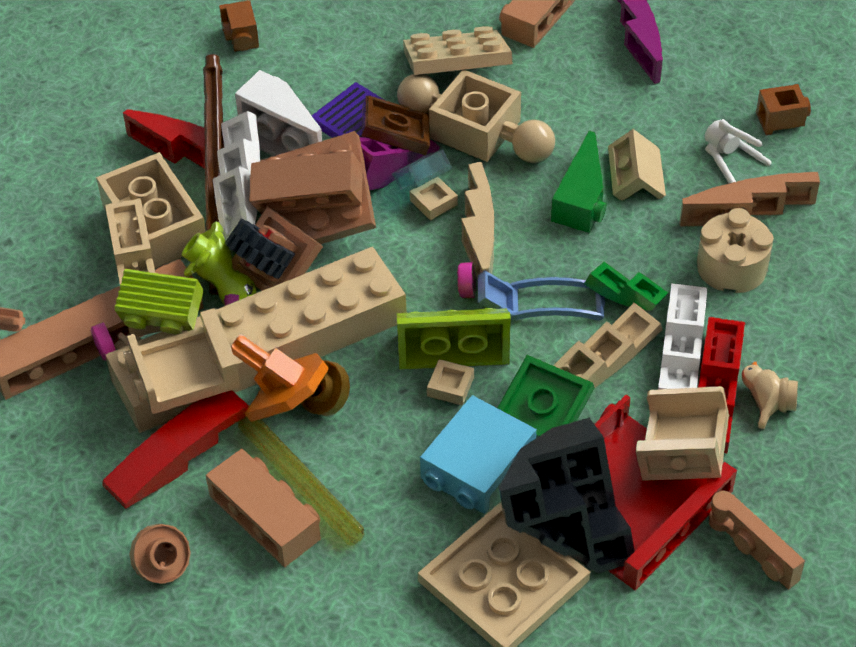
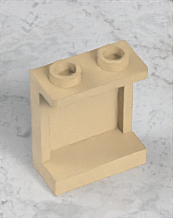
(183, 366)
(684, 434)

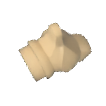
(770, 392)

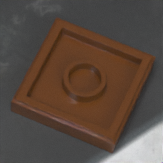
(395, 125)

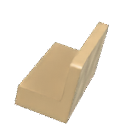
(635, 165)

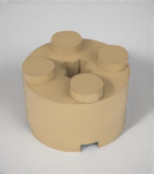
(734, 251)

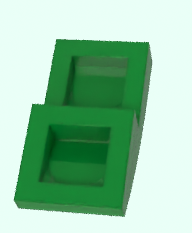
(619, 289)

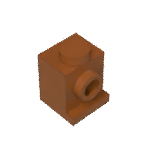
(239, 25)
(782, 108)

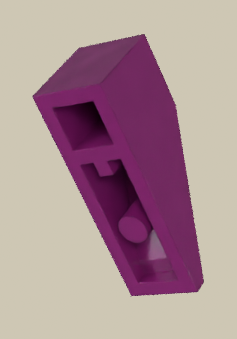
(385, 159)

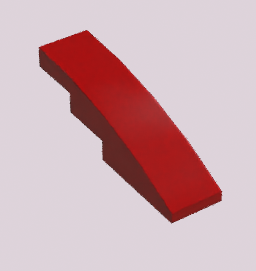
(167, 135)
(722, 361)
(170, 448)

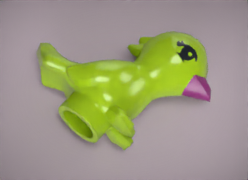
(213, 262)

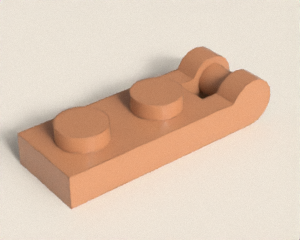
(756, 538)

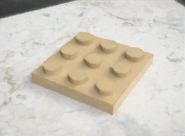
(456, 51)
(502, 580)

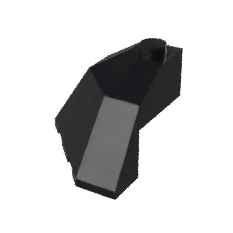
(565, 497)

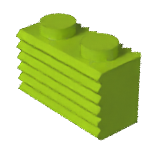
(158, 301)

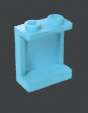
(474, 453)

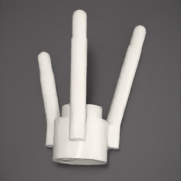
(726, 139)

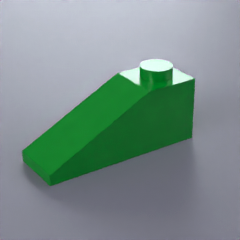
(580, 193)

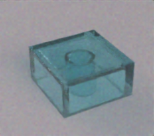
(422, 170)

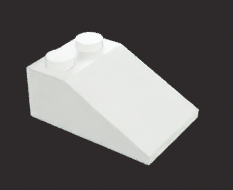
(279, 113)

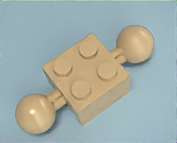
(477, 116)

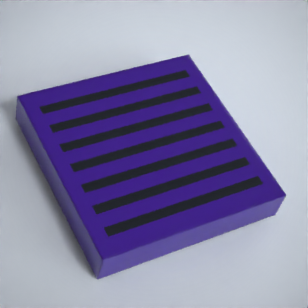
(344, 112)

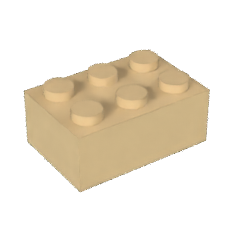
(166, 205)

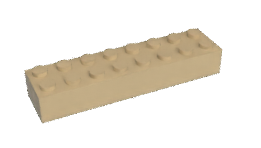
(298, 317)

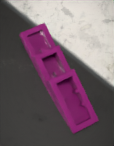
(642, 36)

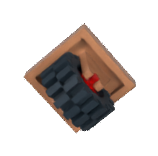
(271, 249)

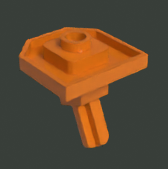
(281, 379)

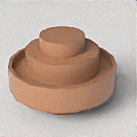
(155, 549)

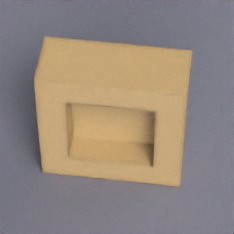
(433, 198)
(450, 382)

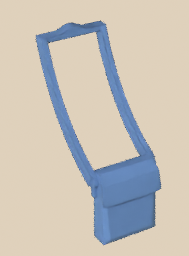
(499, 294)

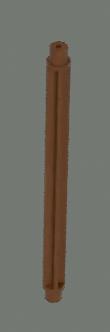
(213, 136)

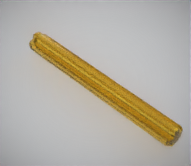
(303, 480)

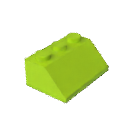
(454, 336)

